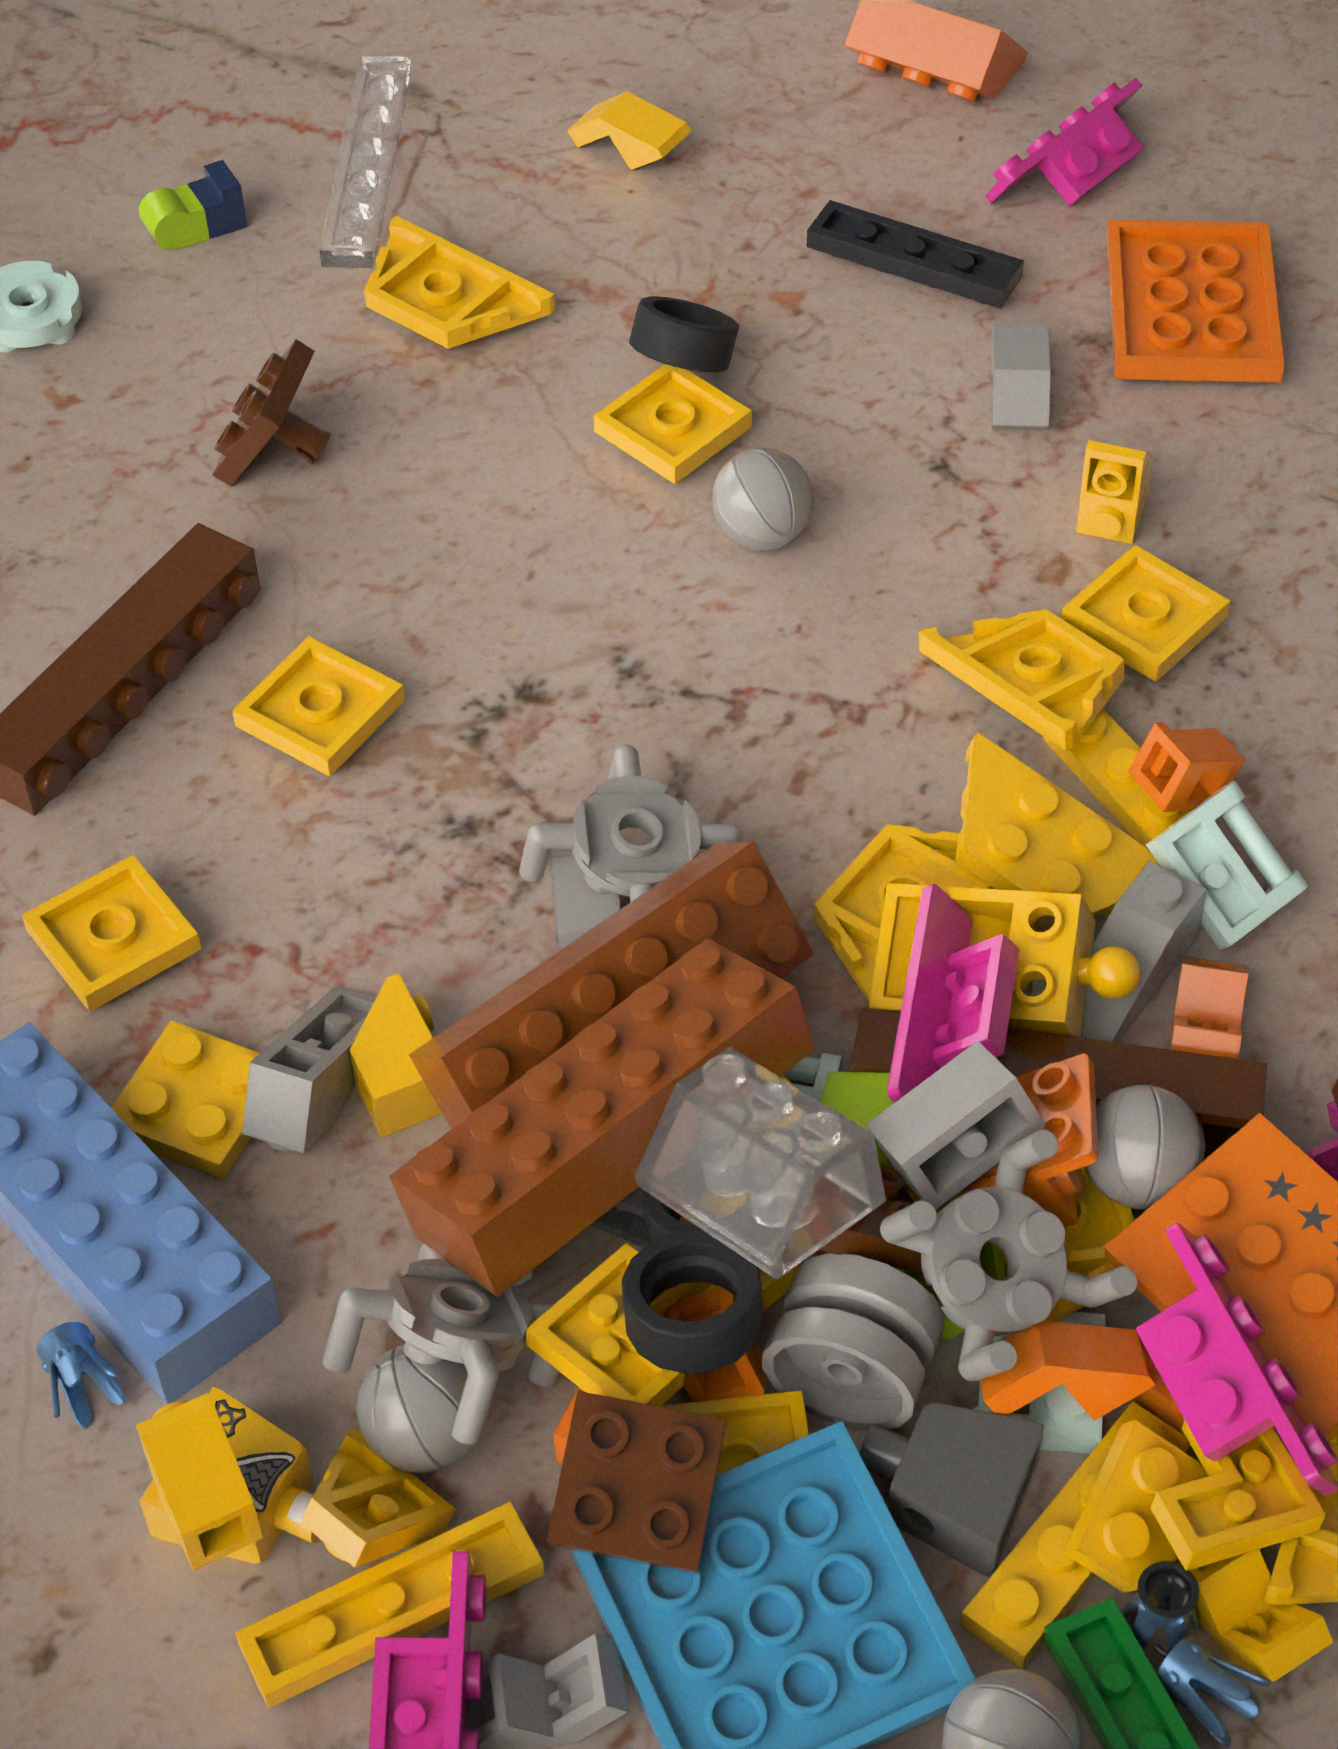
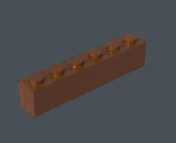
(121, 664)
(1218, 1089)

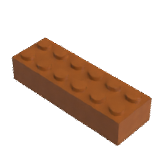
(716, 896)
(575, 1127)

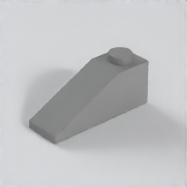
(1158, 924)
(305, 1073)

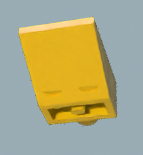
(1056, 956)

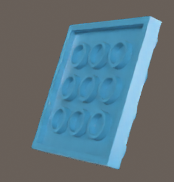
(799, 1617)

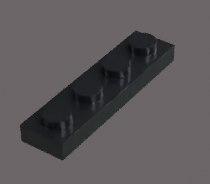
(915, 254)

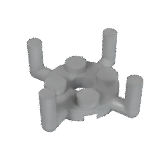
(617, 804)
(1034, 1253)
(440, 1319)

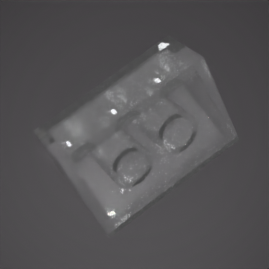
(760, 1163)

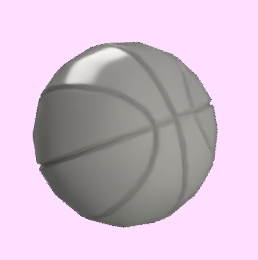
(762, 499)
(1144, 1144)
(411, 1410)
(1011, 1713)

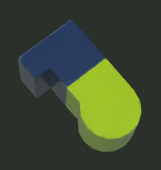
(195, 210)

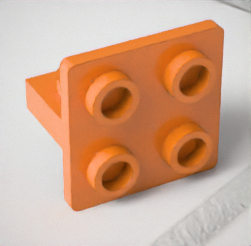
(1067, 1104)

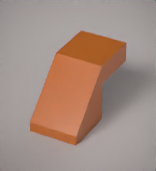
(1209, 1007)
(1093, 1362)

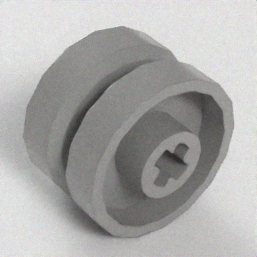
(854, 1341)

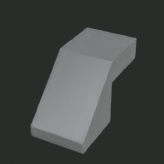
(1020, 376)
(576, 904)
(549, 1703)

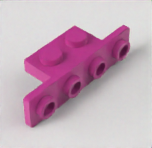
(1080, 156)
(950, 993)
(1221, 1373)
(426, 1682)

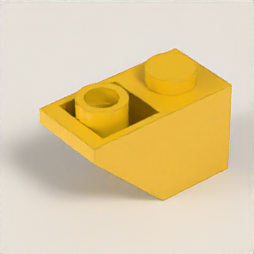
(1113, 491)
(382, 1063)
(199, 1480)

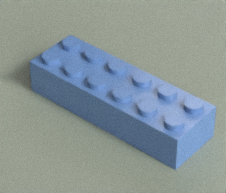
(121, 1226)

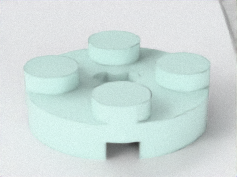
(53, 311)

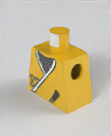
(273, 1470)

